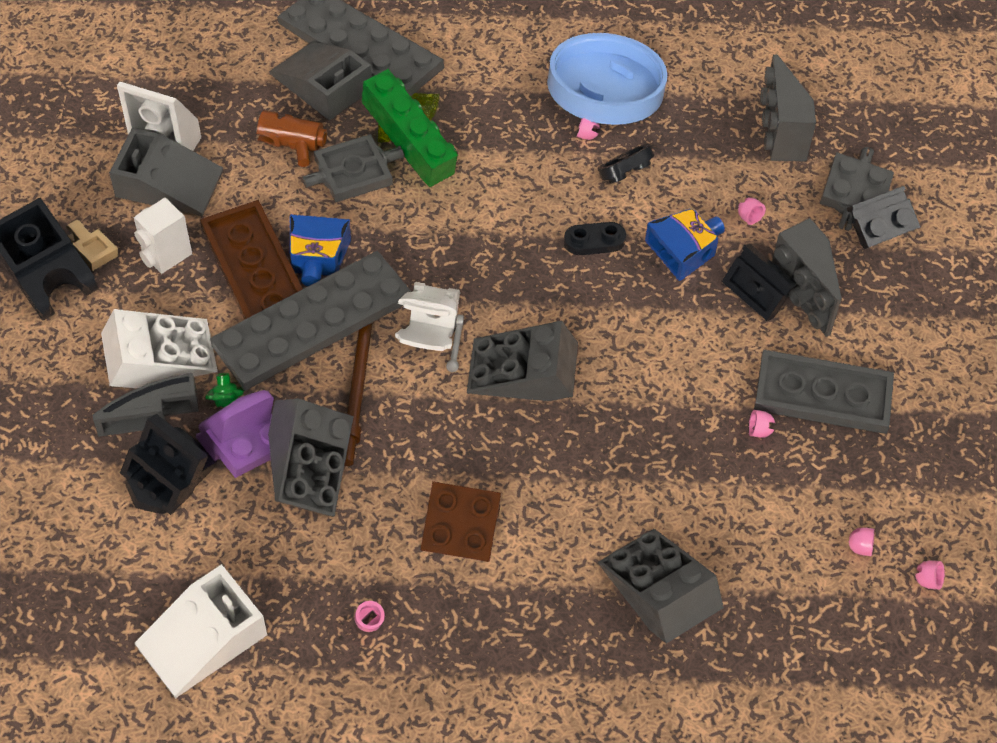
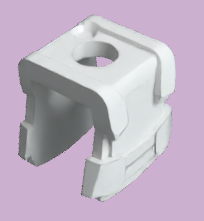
(424, 328)

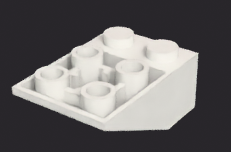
(155, 347)
(201, 631)

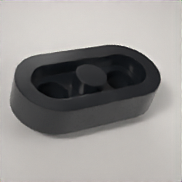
(635, 159)
(595, 238)

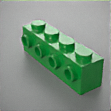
(409, 127)

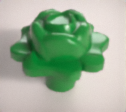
(225, 391)

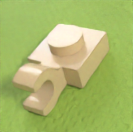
(92, 247)

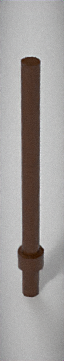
(356, 389)

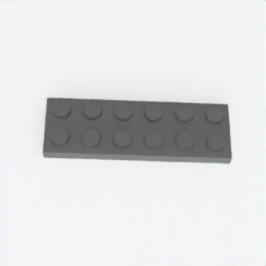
(346, 27)
(309, 320)

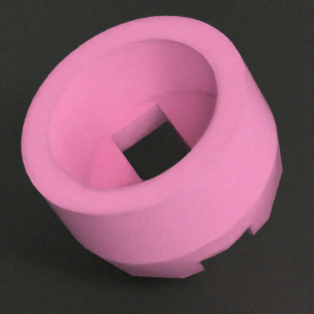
(585, 129)
(751, 210)
(761, 421)
(862, 541)
(931, 574)
(364, 610)

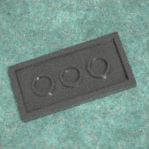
(824, 391)

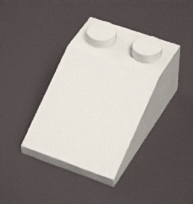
(158, 114)

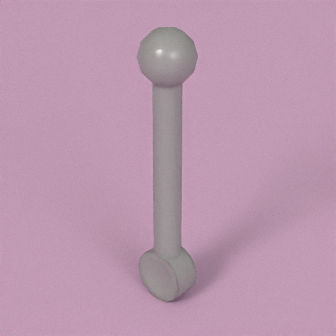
(452, 365)

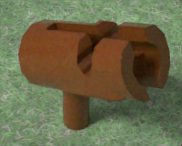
(291, 132)

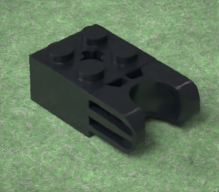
(41, 256)

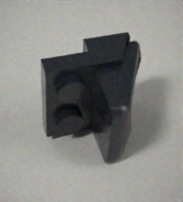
(164, 467)

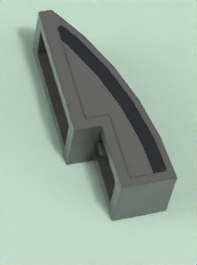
(162, 397)

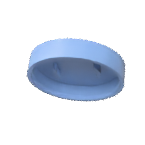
(607, 78)

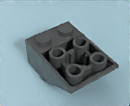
(324, 77)
(787, 114)
(160, 168)
(808, 259)
(525, 363)
(308, 454)
(663, 584)

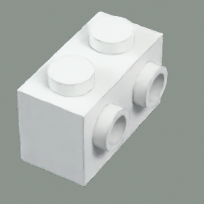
(162, 235)

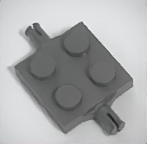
(353, 168)
(854, 182)

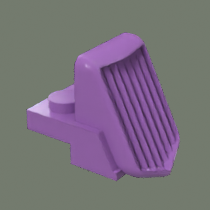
(239, 433)

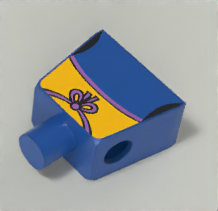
(684, 240)
(317, 245)

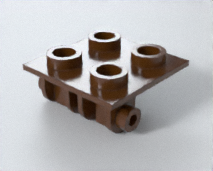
(461, 521)

